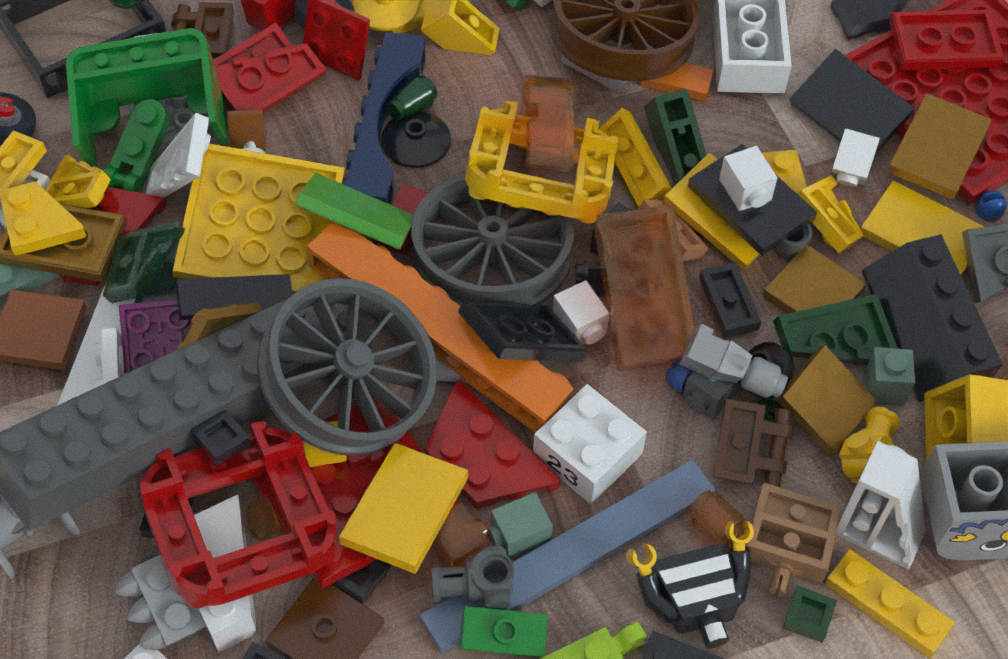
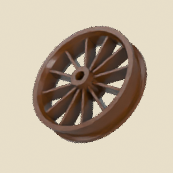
(626, 23)

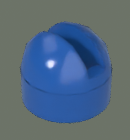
(993, 208)
(677, 376)

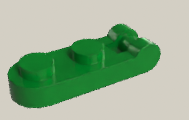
(138, 145)

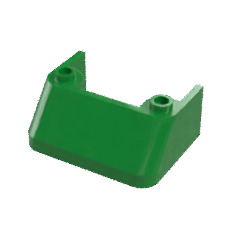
(138, 70)

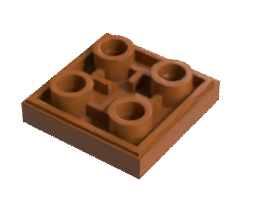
(39, 329)

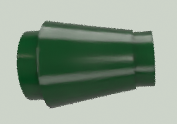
(413, 97)

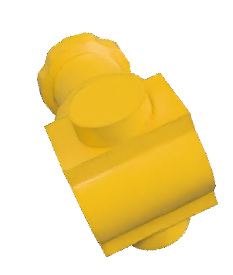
(858, 447)

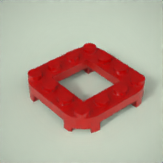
(255, 568)

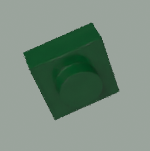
(809, 614)

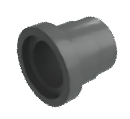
(794, 244)

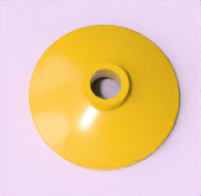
(387, 14)

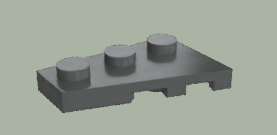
(987, 259)

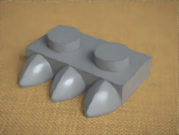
(159, 603)

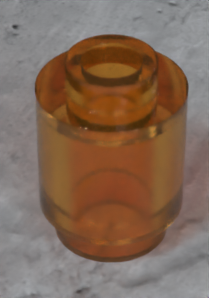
(711, 515)

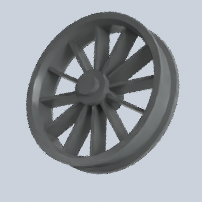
(491, 244)
(347, 366)

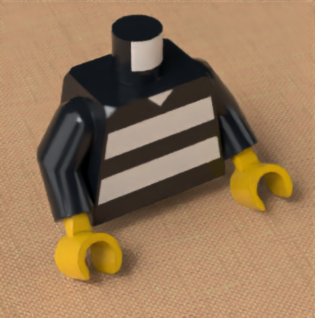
(697, 586)

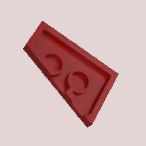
(269, 78)

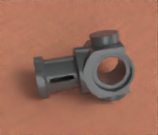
(471, 579)

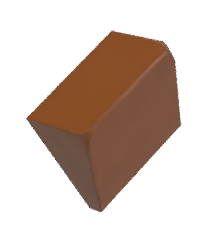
(245, 127)

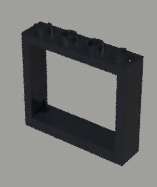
(56, 83)

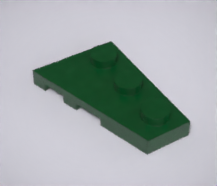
(845, 327)

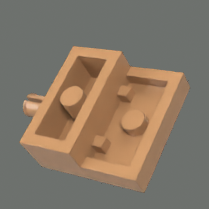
(792, 535)

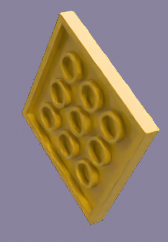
(247, 217)

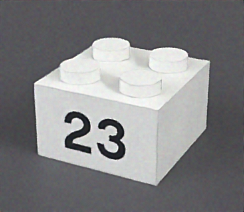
(589, 443)

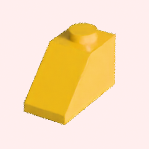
(460, 27)

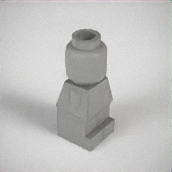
(731, 363)

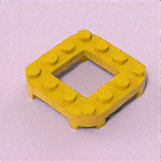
(490, 181)

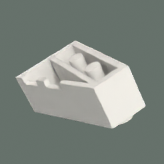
(886, 507)
(224, 533)

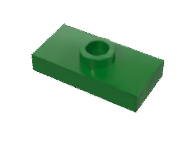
(503, 632)

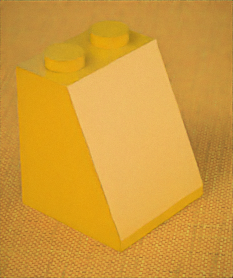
(966, 412)

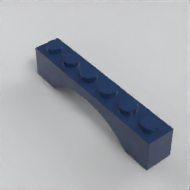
(397, 62)

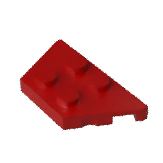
(493, 455)

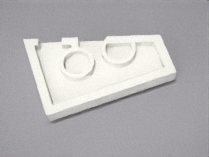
(181, 159)

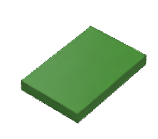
(355, 210)

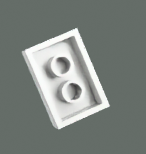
(751, 46)

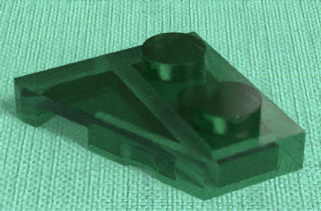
(139, 259)

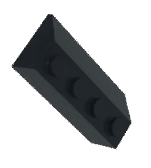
(932, 314)

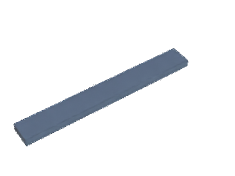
(580, 547)

